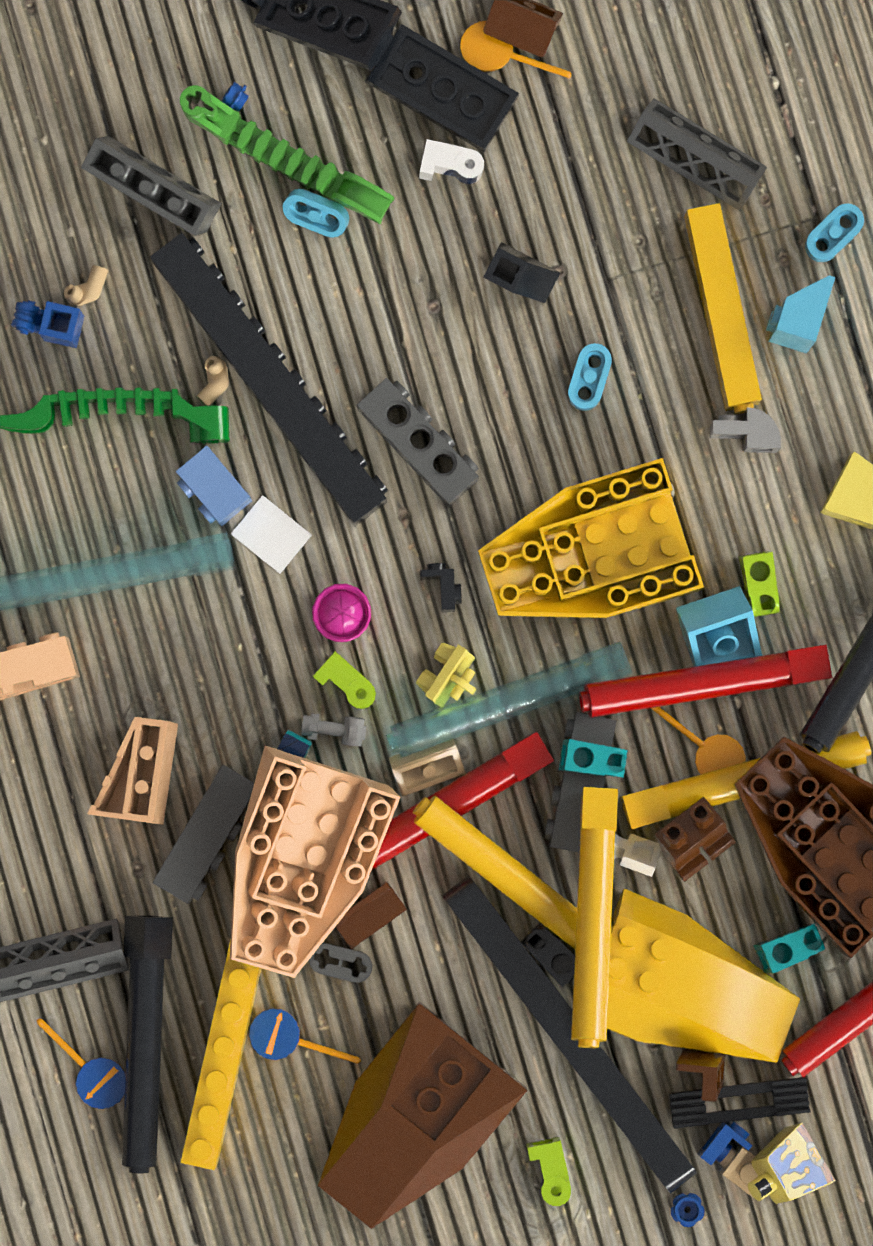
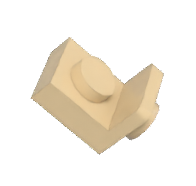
(738, 1167)

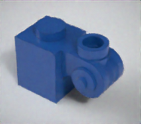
(55, 324)

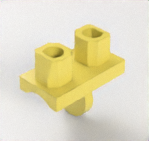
(452, 678)

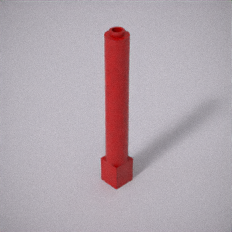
(706, 681)
(470, 791)
(830, 1034)

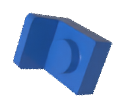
(717, 1145)

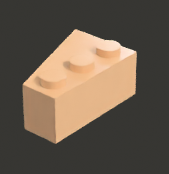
(36, 665)
(140, 774)

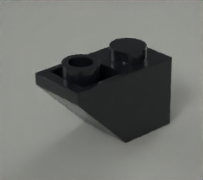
(521, 274)

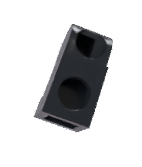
(551, 954)

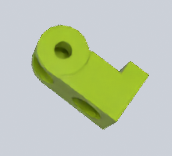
(760, 583)
(358, 689)
(555, 1182)

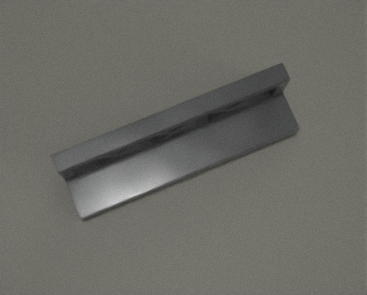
(702, 144)
(58, 967)

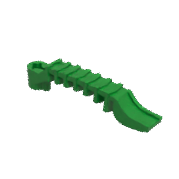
(206, 423)

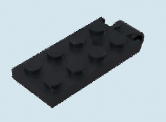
(339, 28)
(447, 92)

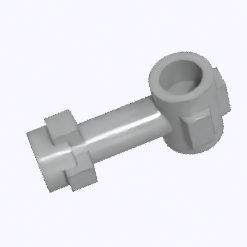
(351, 730)

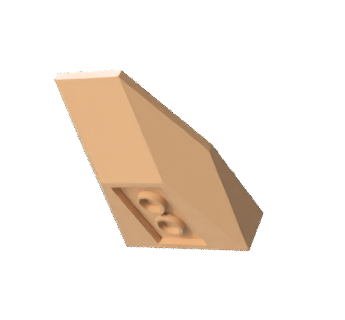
(302, 857)

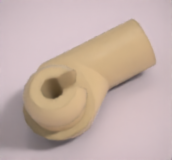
(217, 380)

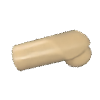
(88, 291)

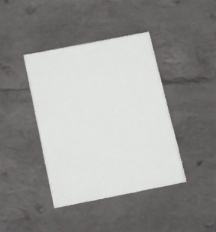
(271, 534)

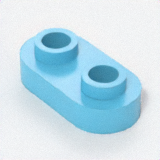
(316, 213)
(833, 233)
(589, 378)

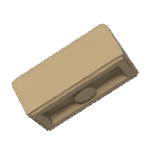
(427, 767)

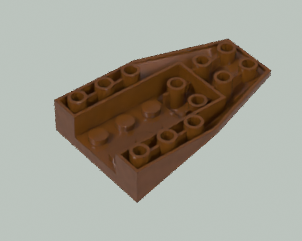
(816, 837)
(415, 1118)

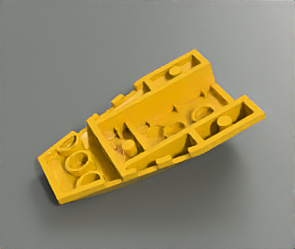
(689, 987)

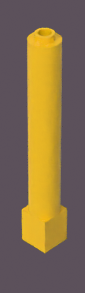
(718, 785)
(498, 867)
(594, 915)

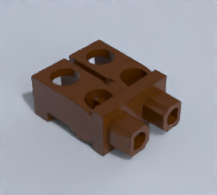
(688, 832)

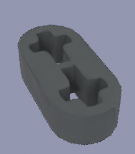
(339, 971)

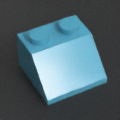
(800, 316)
(719, 628)

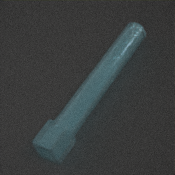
(114, 572)
(508, 700)

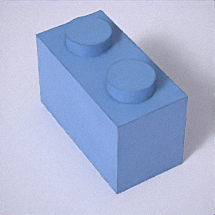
(213, 486)

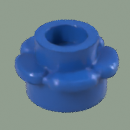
(235, 96)
(691, 1218)

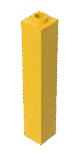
(722, 308)

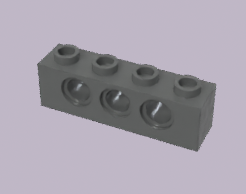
(151, 185)
(448, 485)

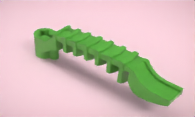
(326, 180)

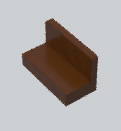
(523, 24)
(370, 915)
(710, 1064)

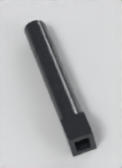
(841, 695)
(147, 945)

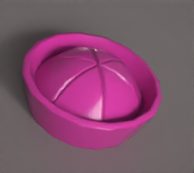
(341, 612)

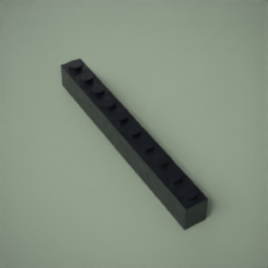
(269, 379)

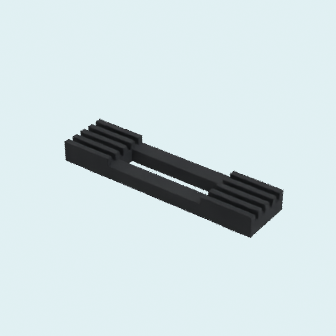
(788, 1095)

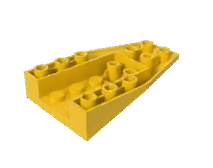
(594, 550)

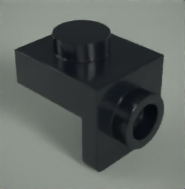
(450, 592)

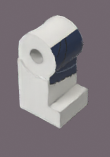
(451, 160)

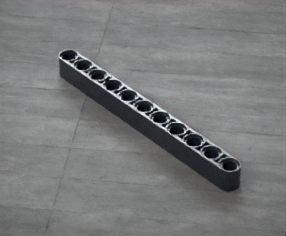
(556, 1019)

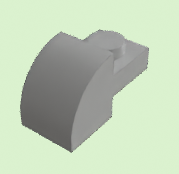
(757, 431)

